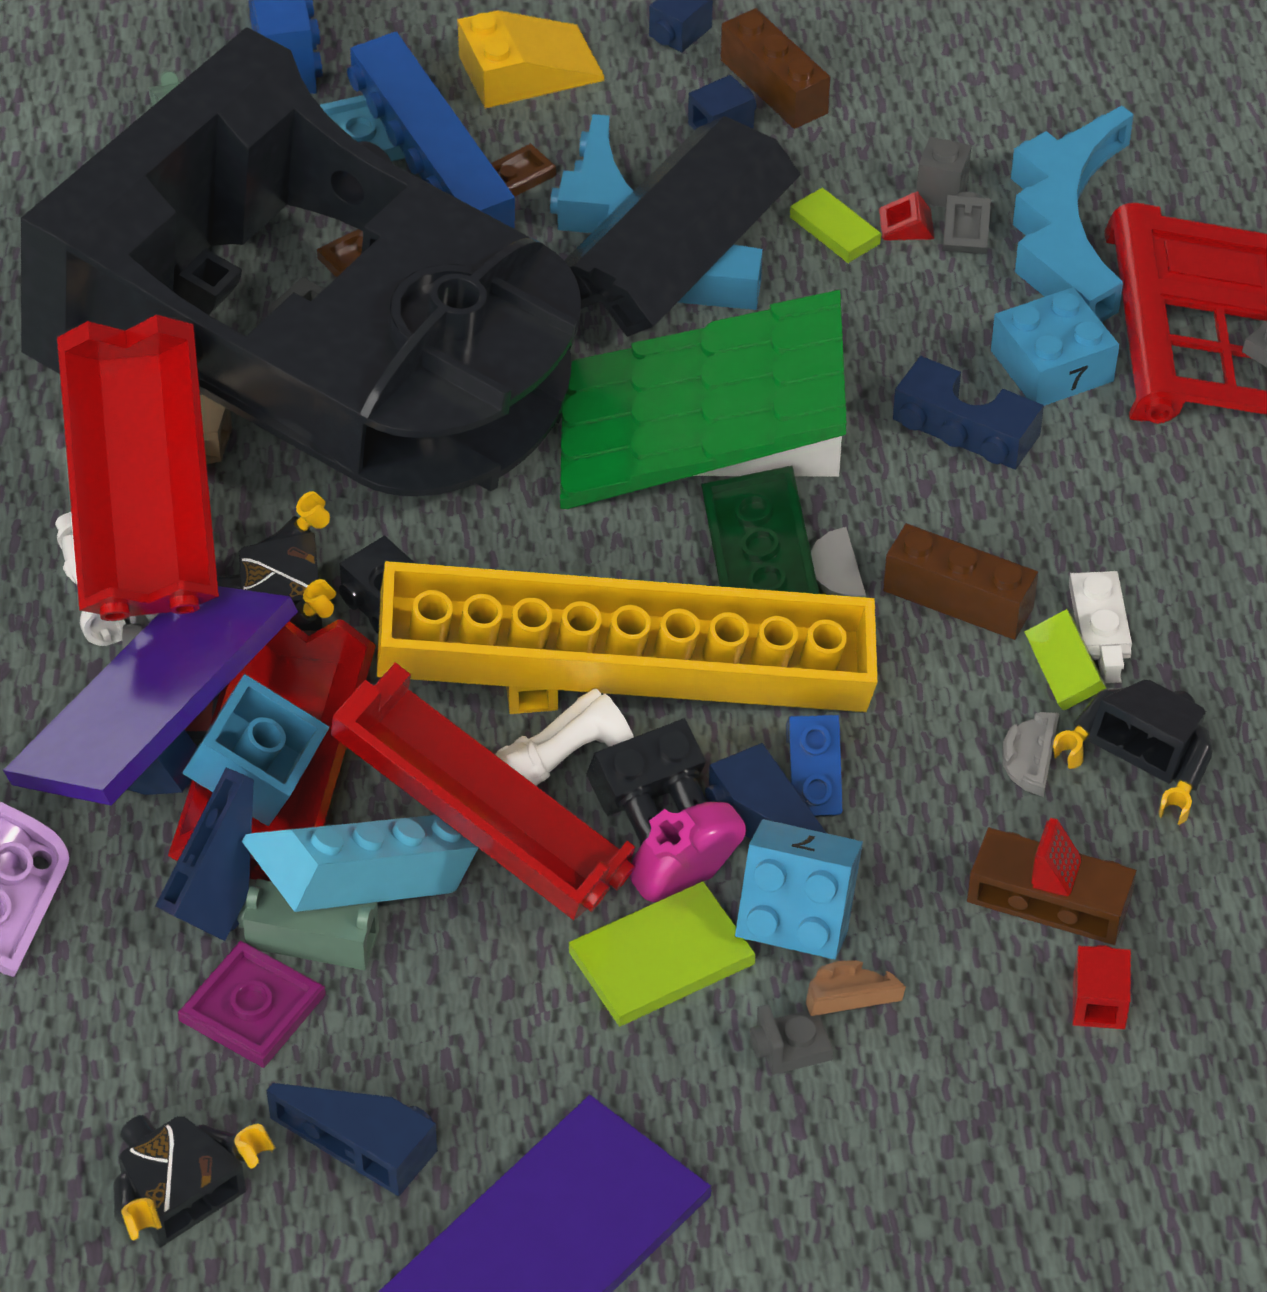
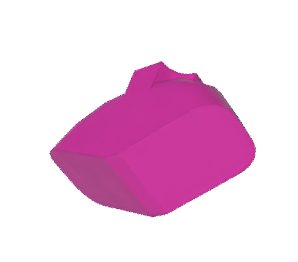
(686, 848)

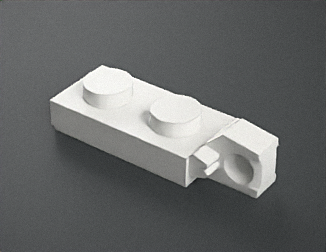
(1102, 620)

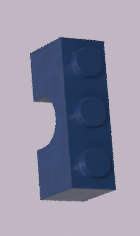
(997, 430)

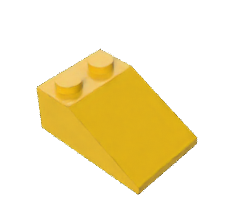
(523, 56)

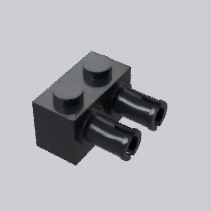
(646, 767)

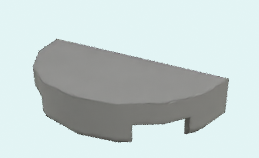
(836, 565)
(1029, 751)

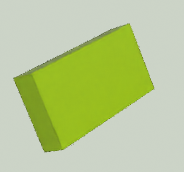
(835, 225)
(1065, 660)

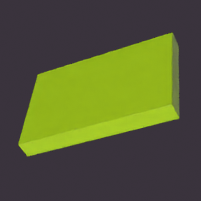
(661, 953)

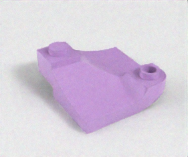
(23, 887)

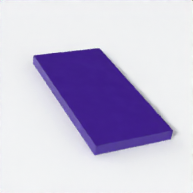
(148, 696)
(565, 1215)

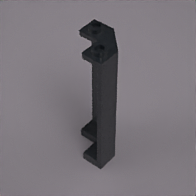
(680, 222)

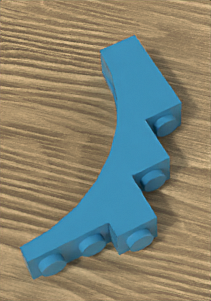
(1053, 176)
(599, 188)

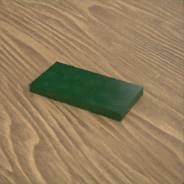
(760, 532)

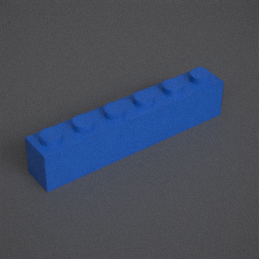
(426, 126)

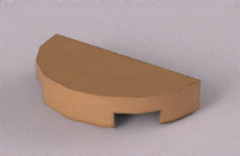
(848, 987)

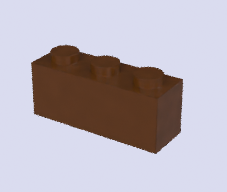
(775, 68)
(960, 581)
(1093, 909)

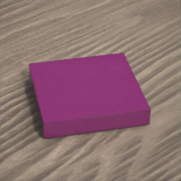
(252, 1004)

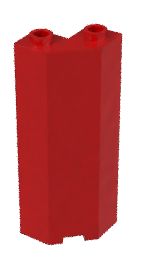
(137, 469)
(318, 678)
(480, 795)

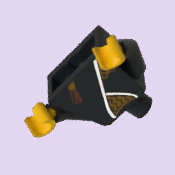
(289, 565)
(1149, 730)
(180, 1174)

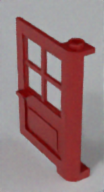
(1192, 268)

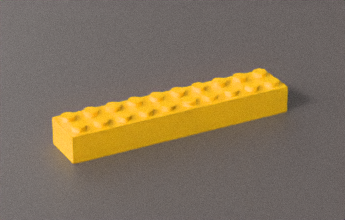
(627, 637)

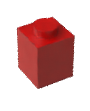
(1101, 987)

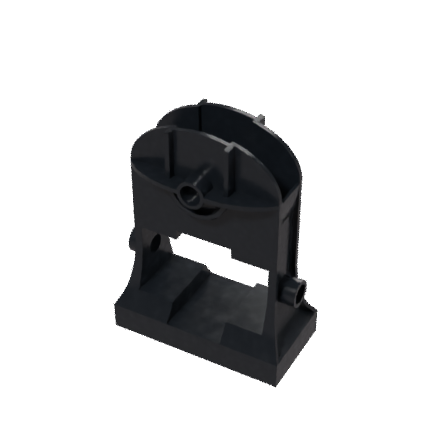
(406, 373)

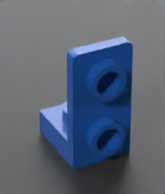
(816, 762)

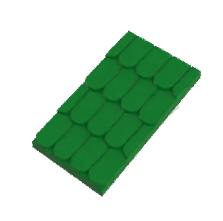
(709, 403)

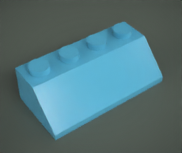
(362, 861)

